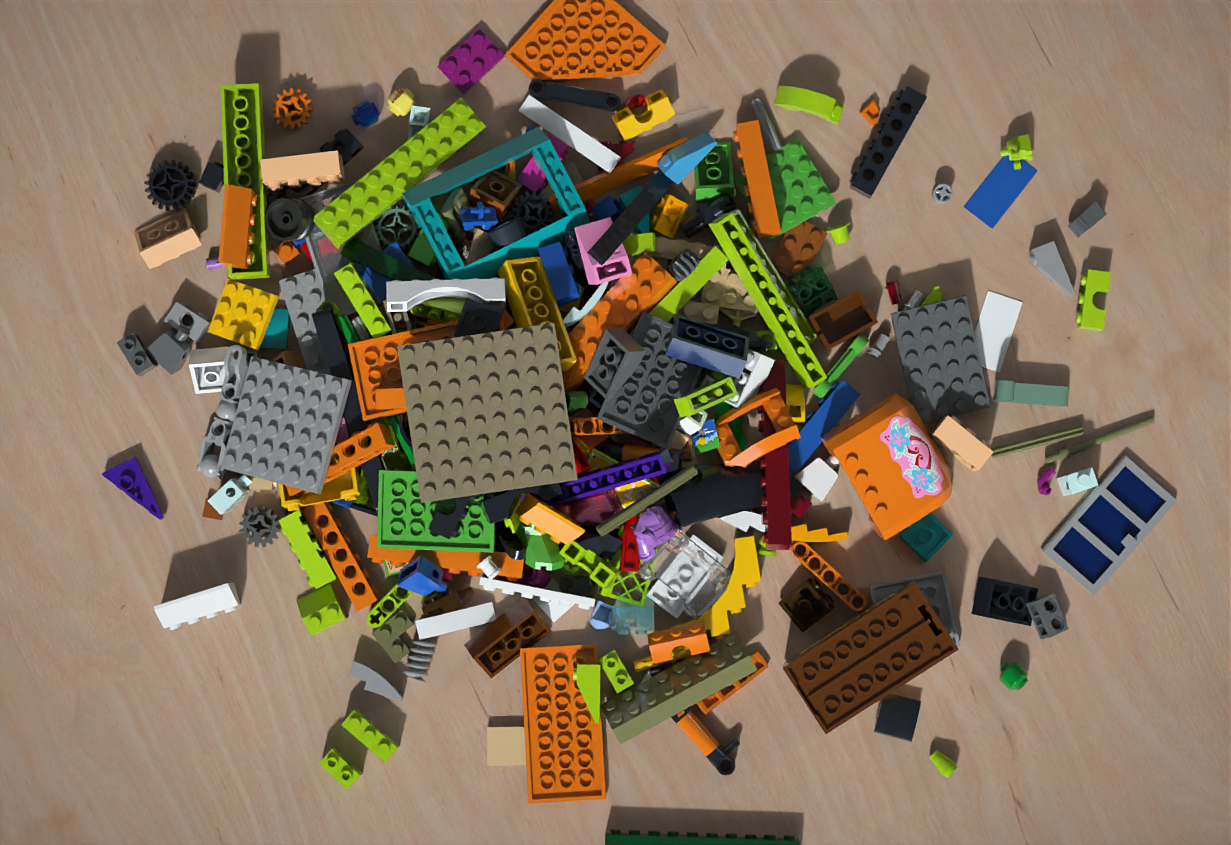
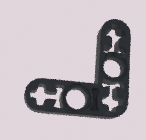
(510, 542)

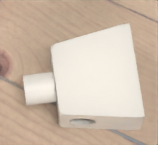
(819, 476)

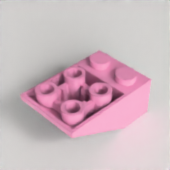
(617, 264)

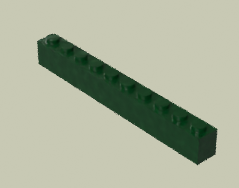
(634, 837)

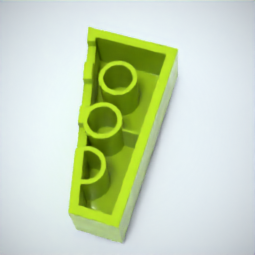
(308, 549)

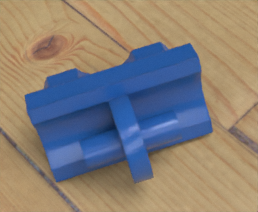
(478, 216)

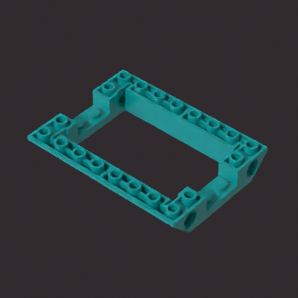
(545, 157)

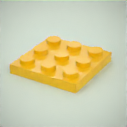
(243, 314)

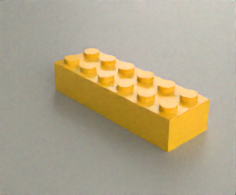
(534, 302)

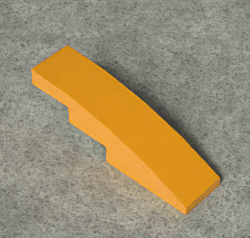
(800, 533)

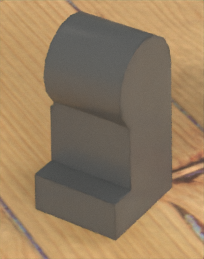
(1087, 219)

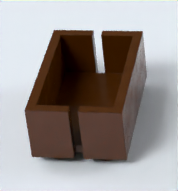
(842, 320)

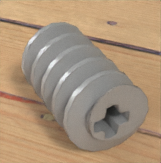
(419, 659)

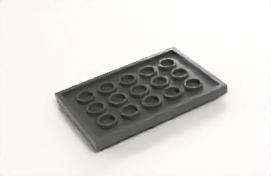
(940, 359)
(646, 400)

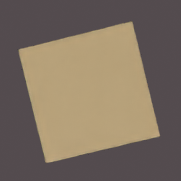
(506, 746)

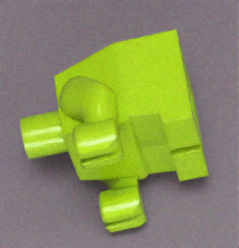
(1018, 149)

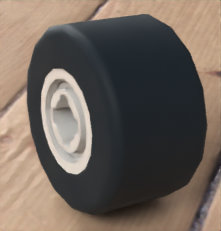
(506, 233)

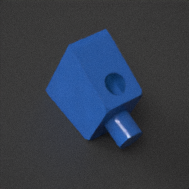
(422, 577)

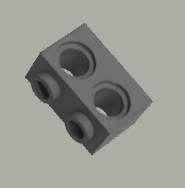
(136, 355)
(1044, 617)

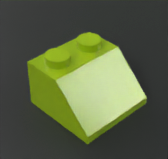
(321, 610)

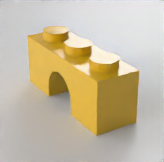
(657, 111)

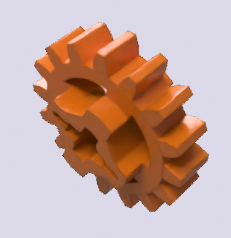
(290, 116)

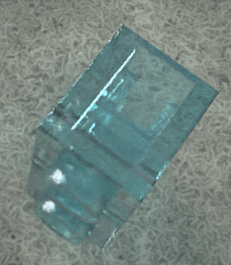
(621, 615)

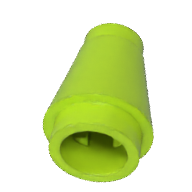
(943, 763)

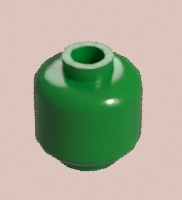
(1013, 676)

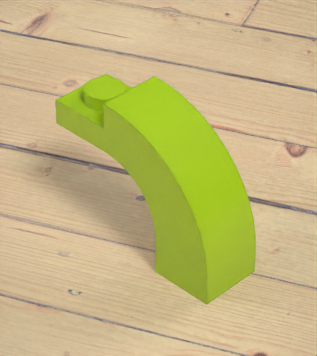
(809, 101)

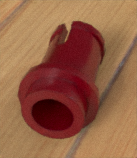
(894, 292)

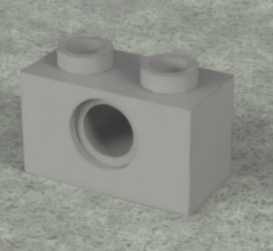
(177, 317)

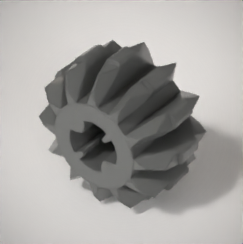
(683, 265)

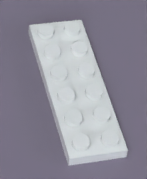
(545, 594)

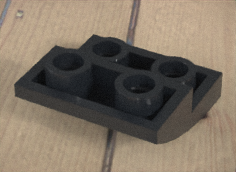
(897, 717)

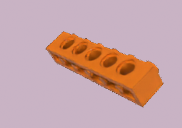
(380, 442)
(359, 600)

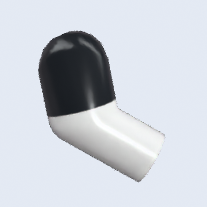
(652, 672)

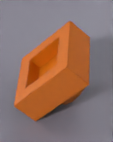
(286, 252)

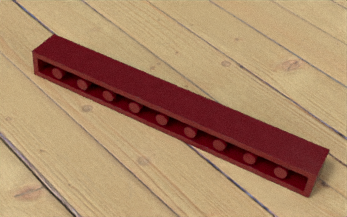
(775, 472)

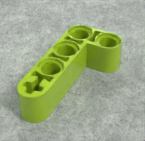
(398, 602)

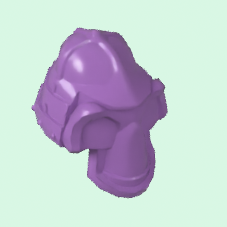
(652, 529)

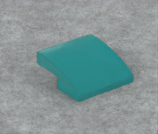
(277, 331)

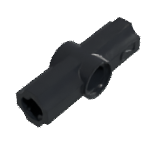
(706, 214)

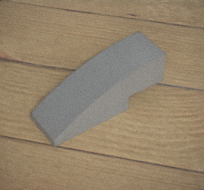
(374, 681)

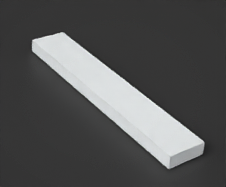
(569, 134)

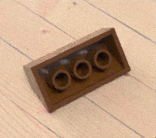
(502, 639)

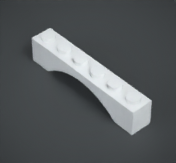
(407, 294)

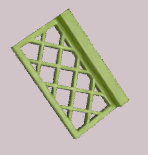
(608, 591)

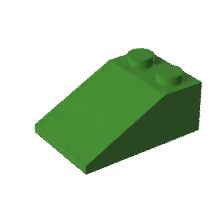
(714, 174)

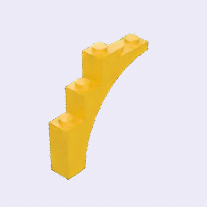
(744, 572)

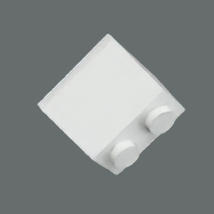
(208, 369)

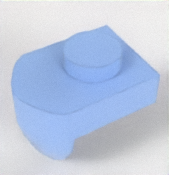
(601, 615)

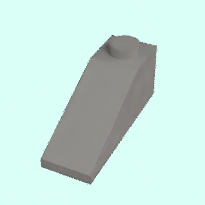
(1049, 263)

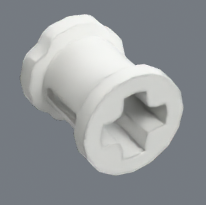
(489, 568)

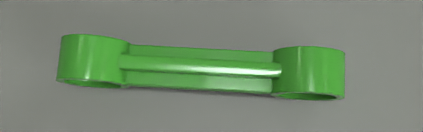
(841, 365)

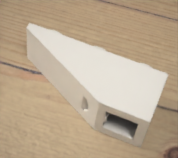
(751, 378)

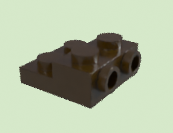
(807, 604)

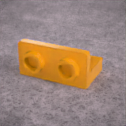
(667, 215)

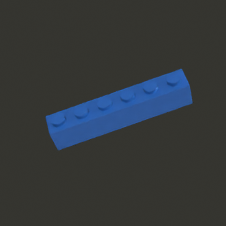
(820, 423)

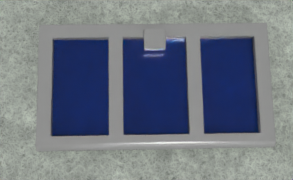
(1108, 525)

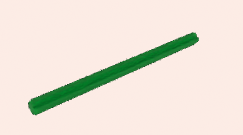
(352, 337)

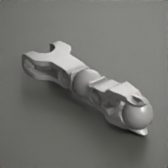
(226, 410)

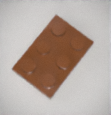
(798, 248)

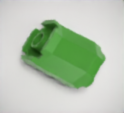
(540, 548)

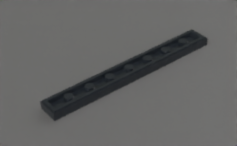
(630, 217)

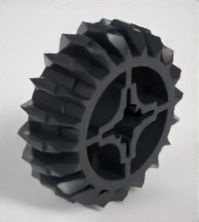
(174, 201)

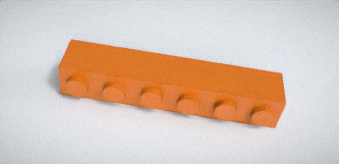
(758, 179)

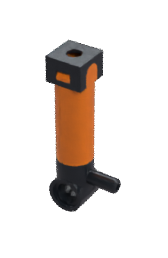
(623, 452)
(705, 740)

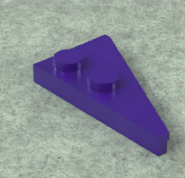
(131, 479)

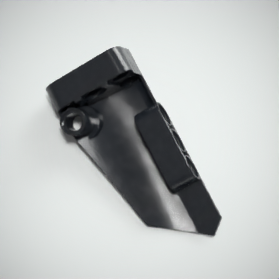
(717, 492)

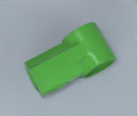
(576, 400)

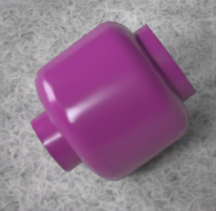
(536, 577)

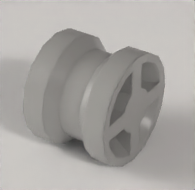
(945, 193)

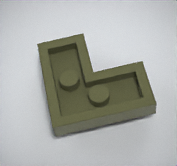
(389, 634)

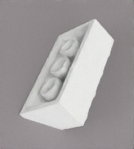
(197, 605)

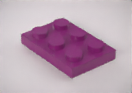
(471, 61)

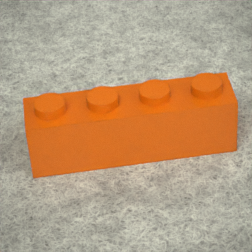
(237, 227)

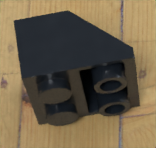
(604, 545)

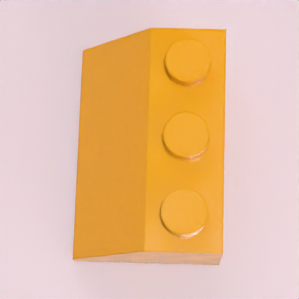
(548, 520)

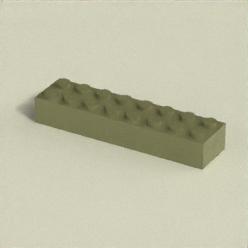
(678, 688)

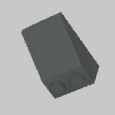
(613, 362)

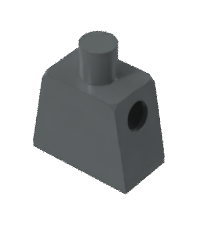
(171, 349)

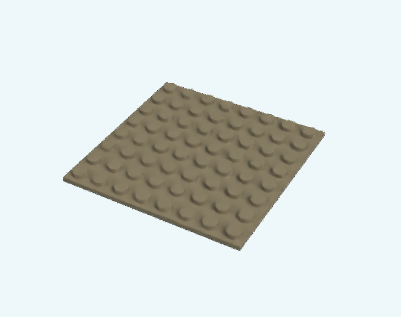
(487, 412)

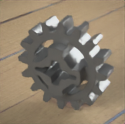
(260, 518)

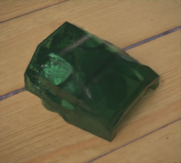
(811, 289)

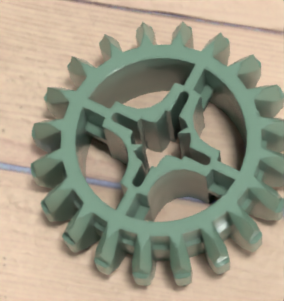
(397, 219)

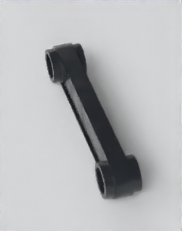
(574, 95)

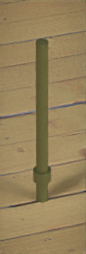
(1064, 453)

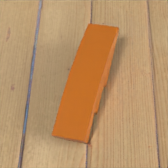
(715, 699)

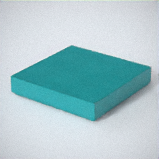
(926, 536)

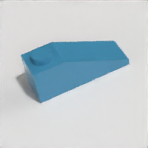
(682, 159)

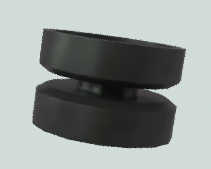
(290, 219)

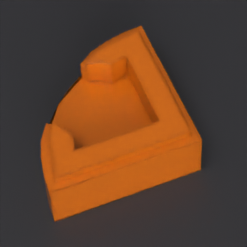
(871, 113)

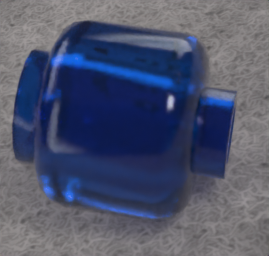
(365, 114)

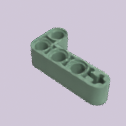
(1032, 394)

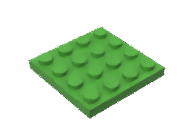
(795, 185)

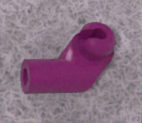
(1043, 481)

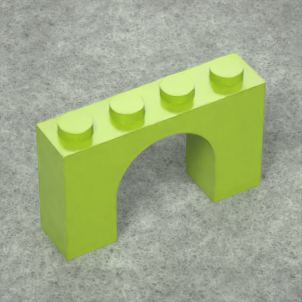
(362, 301)

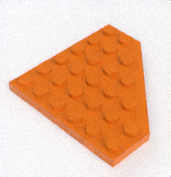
(584, 42)

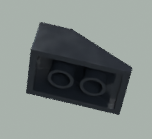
(1003, 600)

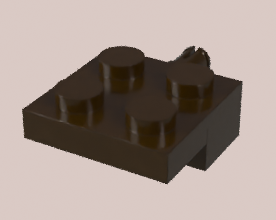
(450, 601)

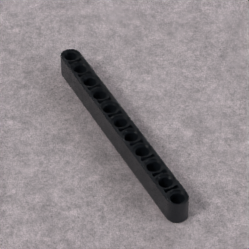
(340, 367)

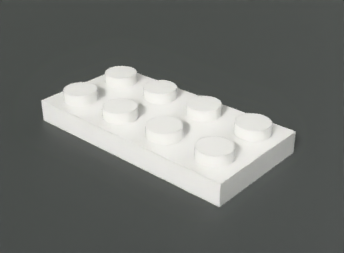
(666, 597)

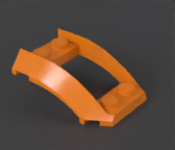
(779, 417)

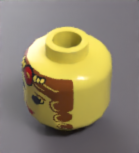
(400, 101)

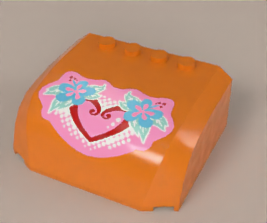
(891, 464)

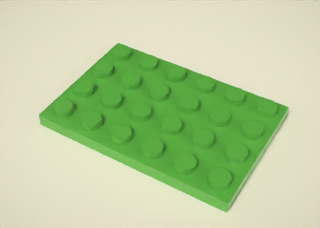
(405, 520)

